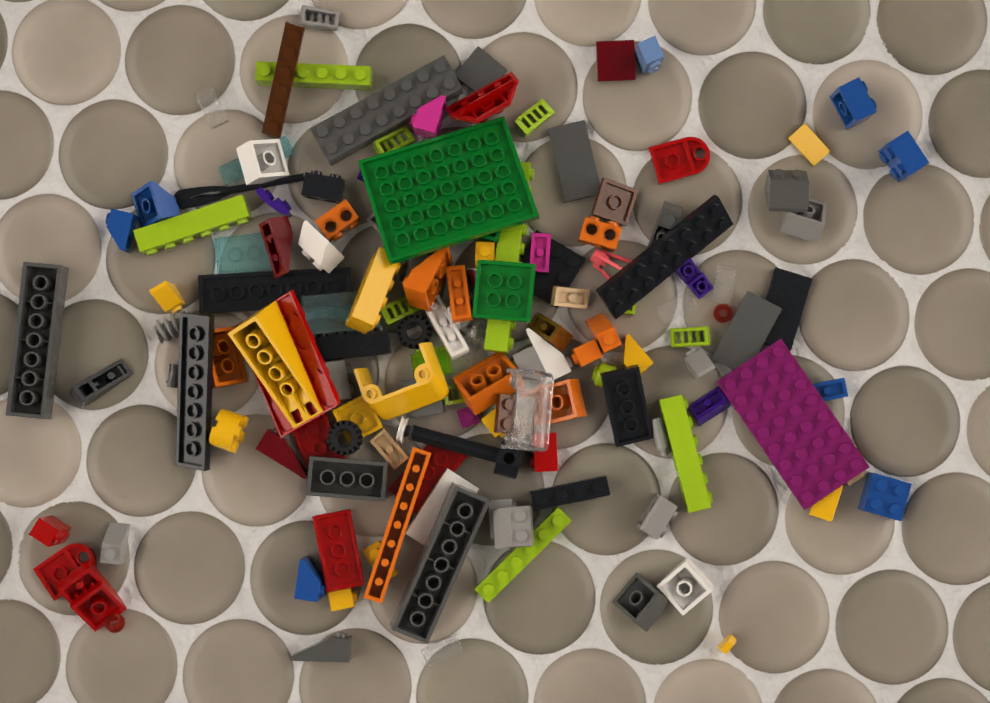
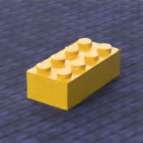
(372, 293)

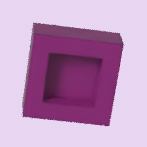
(467, 417)

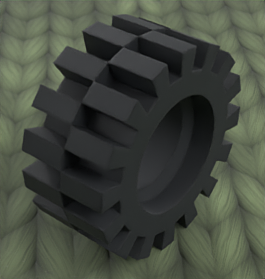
(408, 321)
(333, 437)

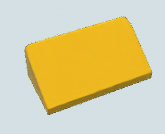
(809, 144)
(827, 506)

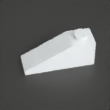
(550, 357)

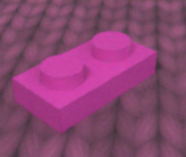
(540, 251)

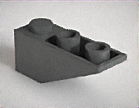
(666, 221)

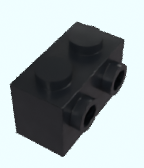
(323, 187)

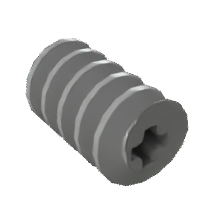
(168, 328)

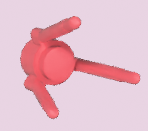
(601, 258)

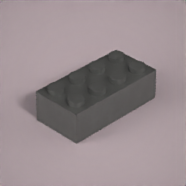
(347, 478)

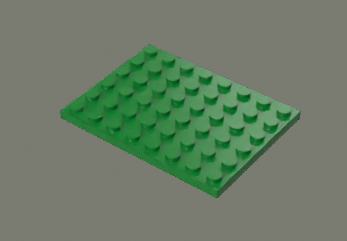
(448, 190)

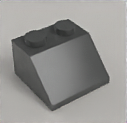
(787, 190)
(340, 377)
(641, 602)

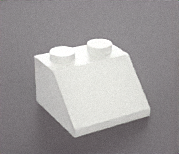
(262, 161)
(318, 248)
(685, 586)

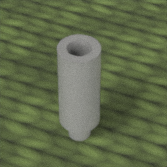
(660, 435)

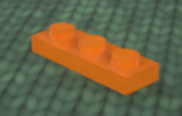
(459, 293)

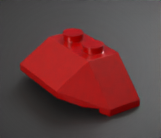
(486, 101)

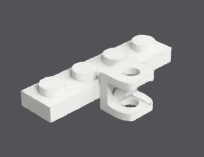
(447, 330)

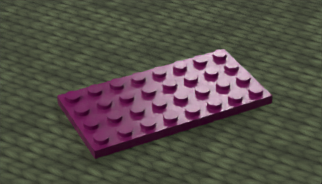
(792, 424)

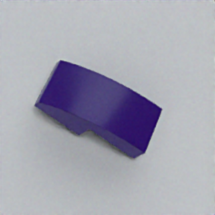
(279, 206)
(694, 279)

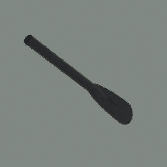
(202, 195)

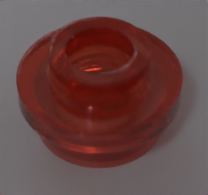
(716, 313)
(115, 627)

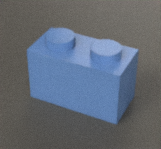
(649, 55)

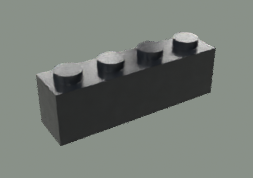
(354, 345)
(570, 492)

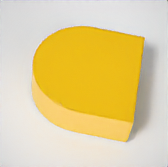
(727, 643)

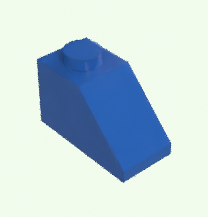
(121, 228)

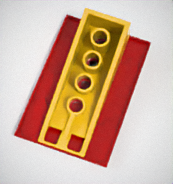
(286, 363)

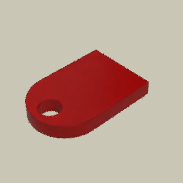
(678, 159)
(61, 565)

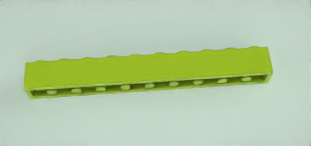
(509, 249)

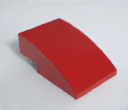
(90, 595)

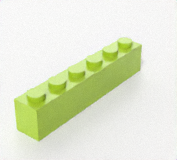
(320, 76)
(192, 225)
(684, 453)
(522, 556)

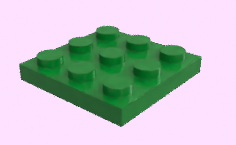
(504, 291)

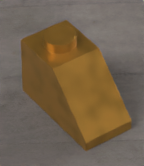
(550, 331)

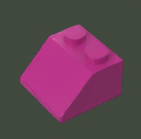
(429, 118)

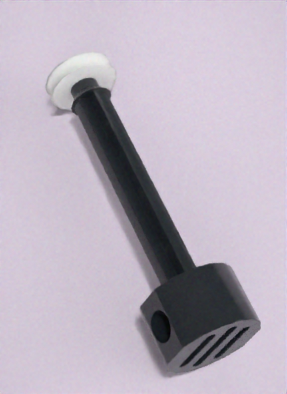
(462, 446)

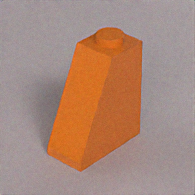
(603, 333)

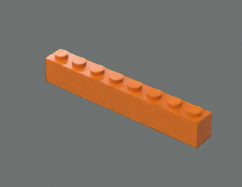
(397, 525)

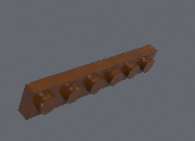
(283, 79)

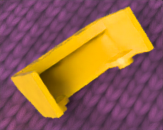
(429, 388)

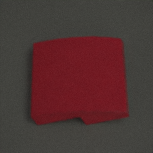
(615, 60)

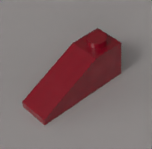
(278, 243)
(281, 452)

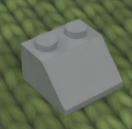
(805, 224)
(657, 516)
(513, 527)

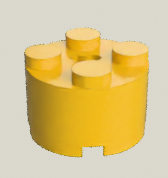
(228, 430)

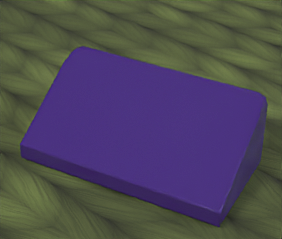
(709, 406)

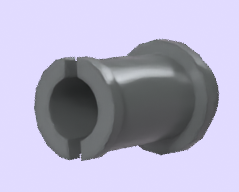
(173, 376)

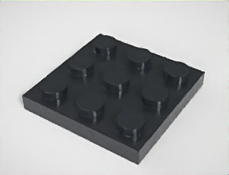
(562, 269)

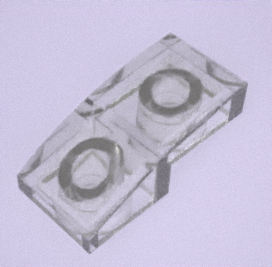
(474, 337)

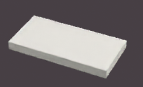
(424, 520)

